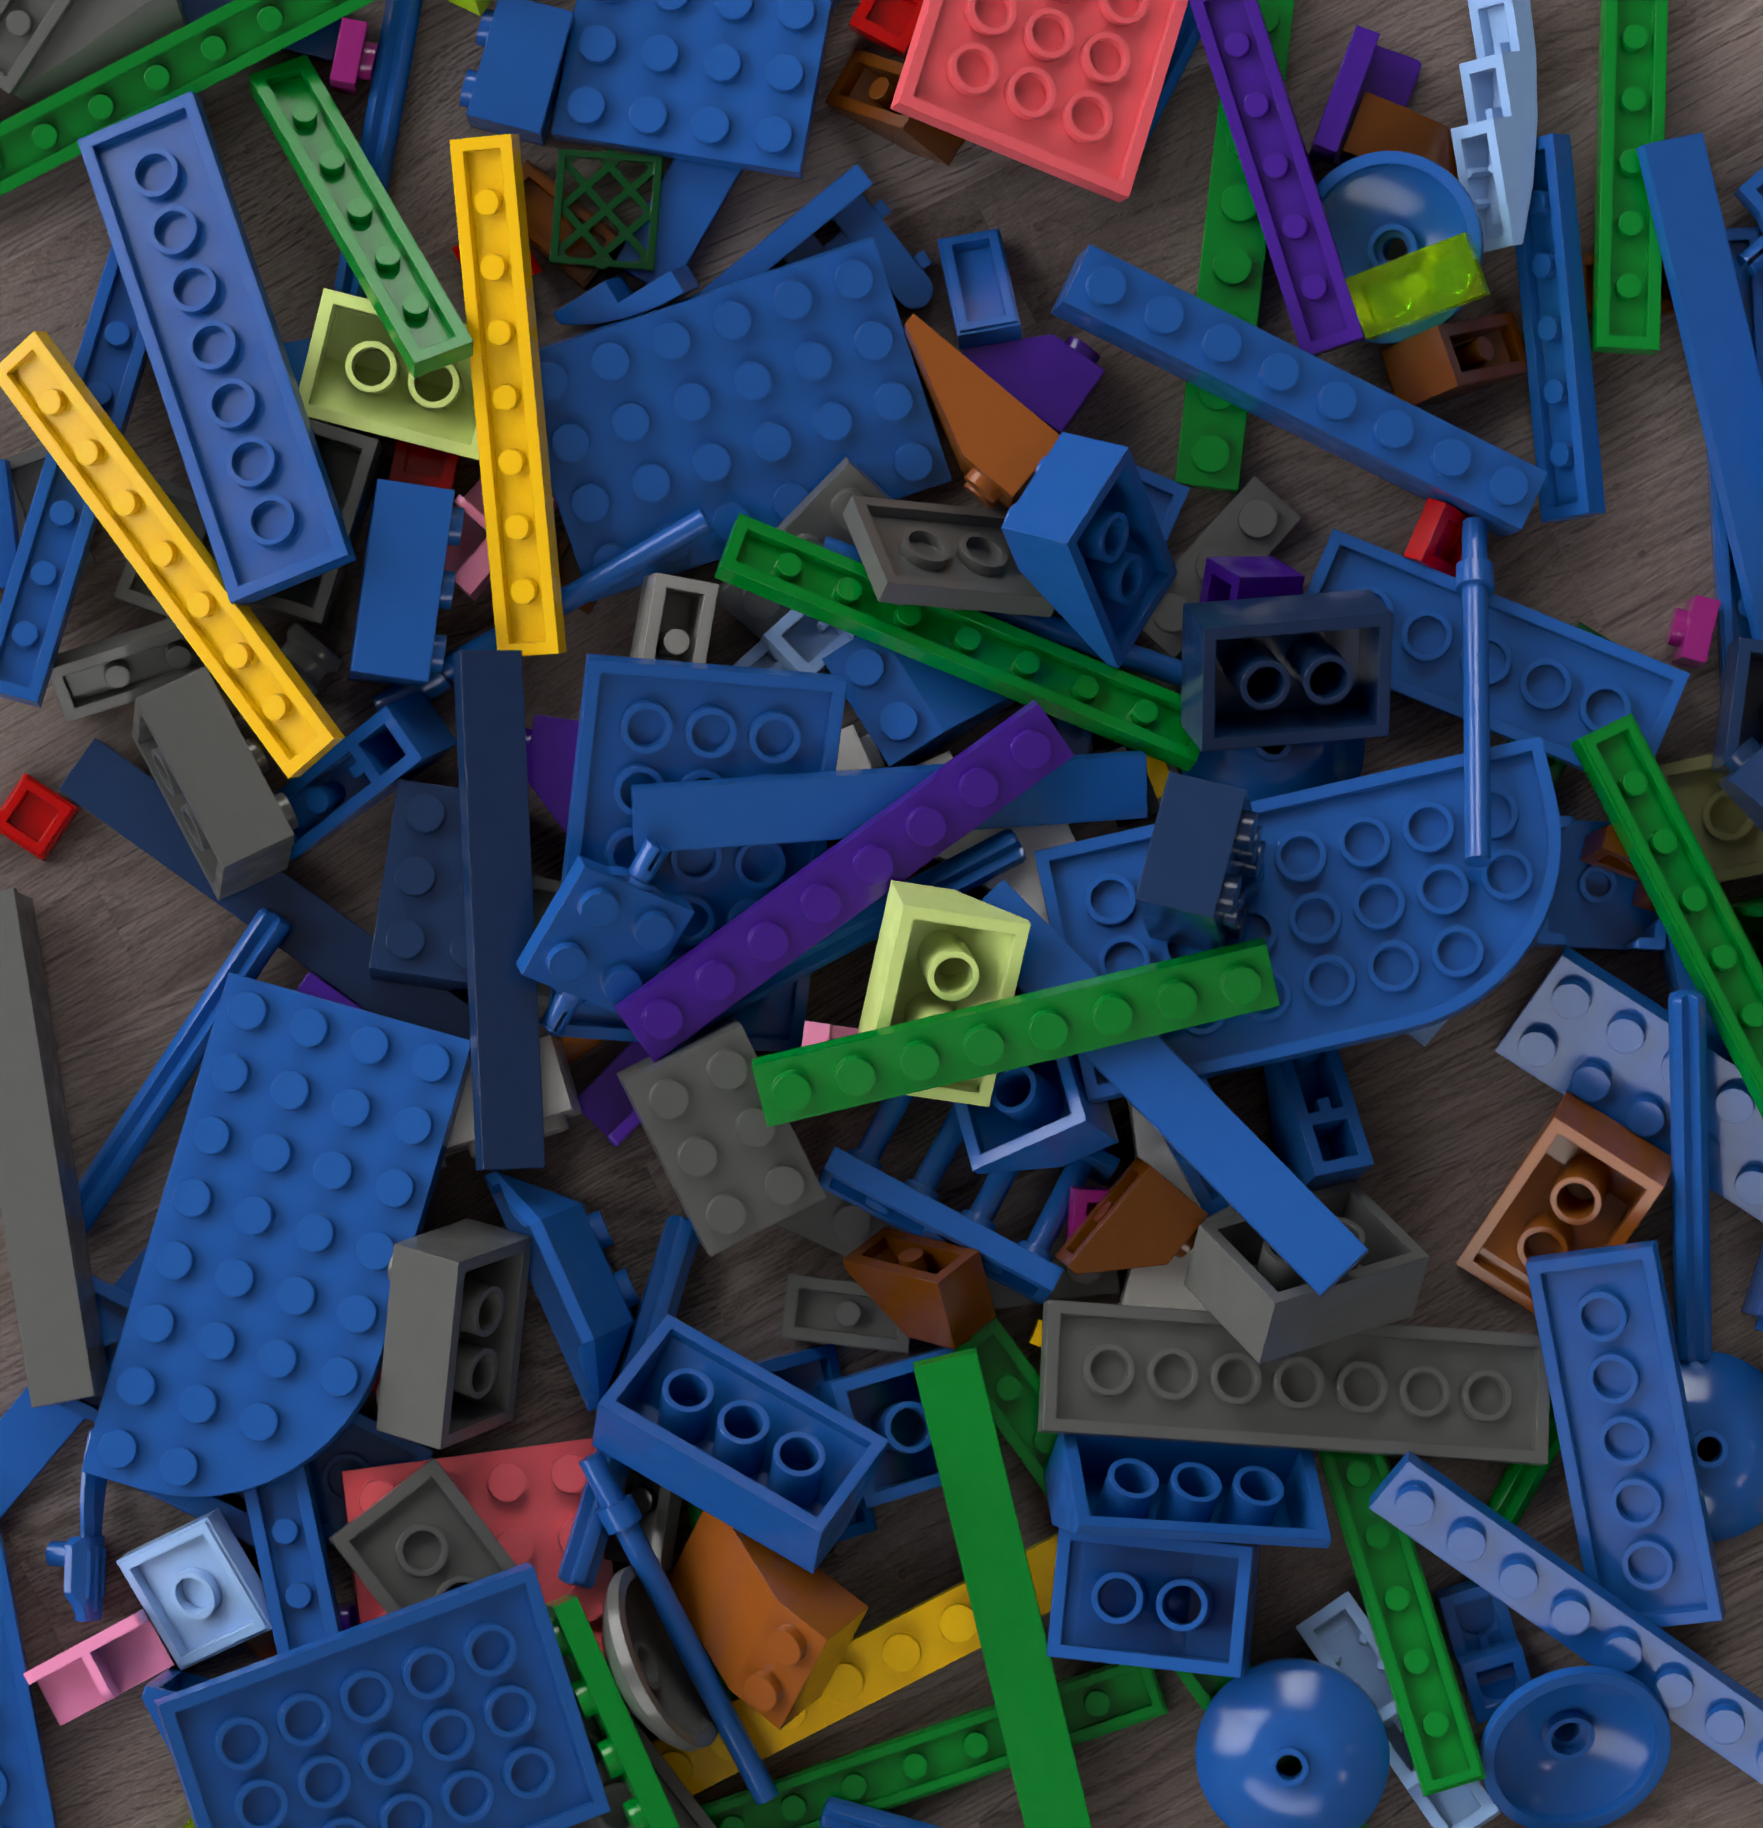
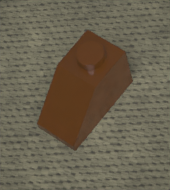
(865, 96)
(1455, 359)
(1134, 1225)
(924, 1285)

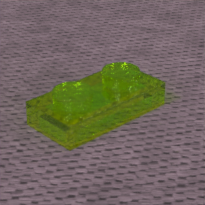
(1417, 286)

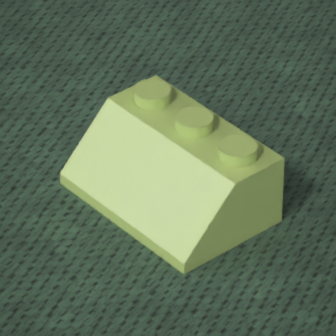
(364, 384)
(938, 957)

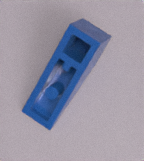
(366, 768)
(1316, 1120)

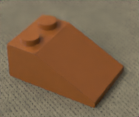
(986, 427)
(1573, 1190)
(764, 1618)

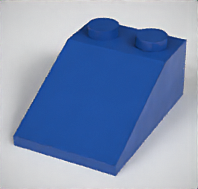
(1092, 543)
(909, 704)
(1154, 1603)

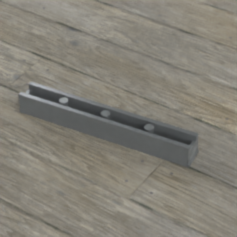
(40, 1181)

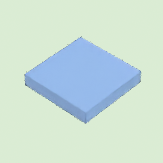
(198, 1589)

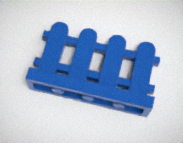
(856, 220)

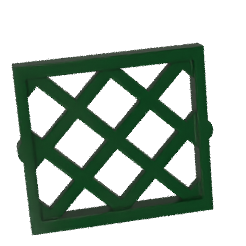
(610, 160)

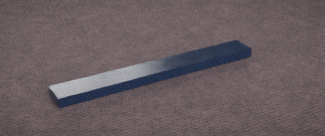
(498, 909)
(317, 933)

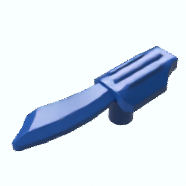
(84, 1554)

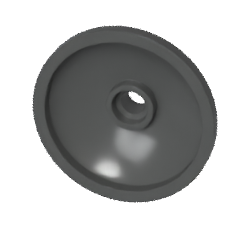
(650, 1669)

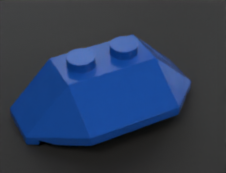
(572, 1278)

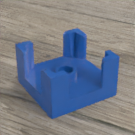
(1595, 904)

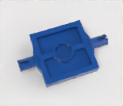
(604, 934)

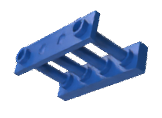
(916, 1209)

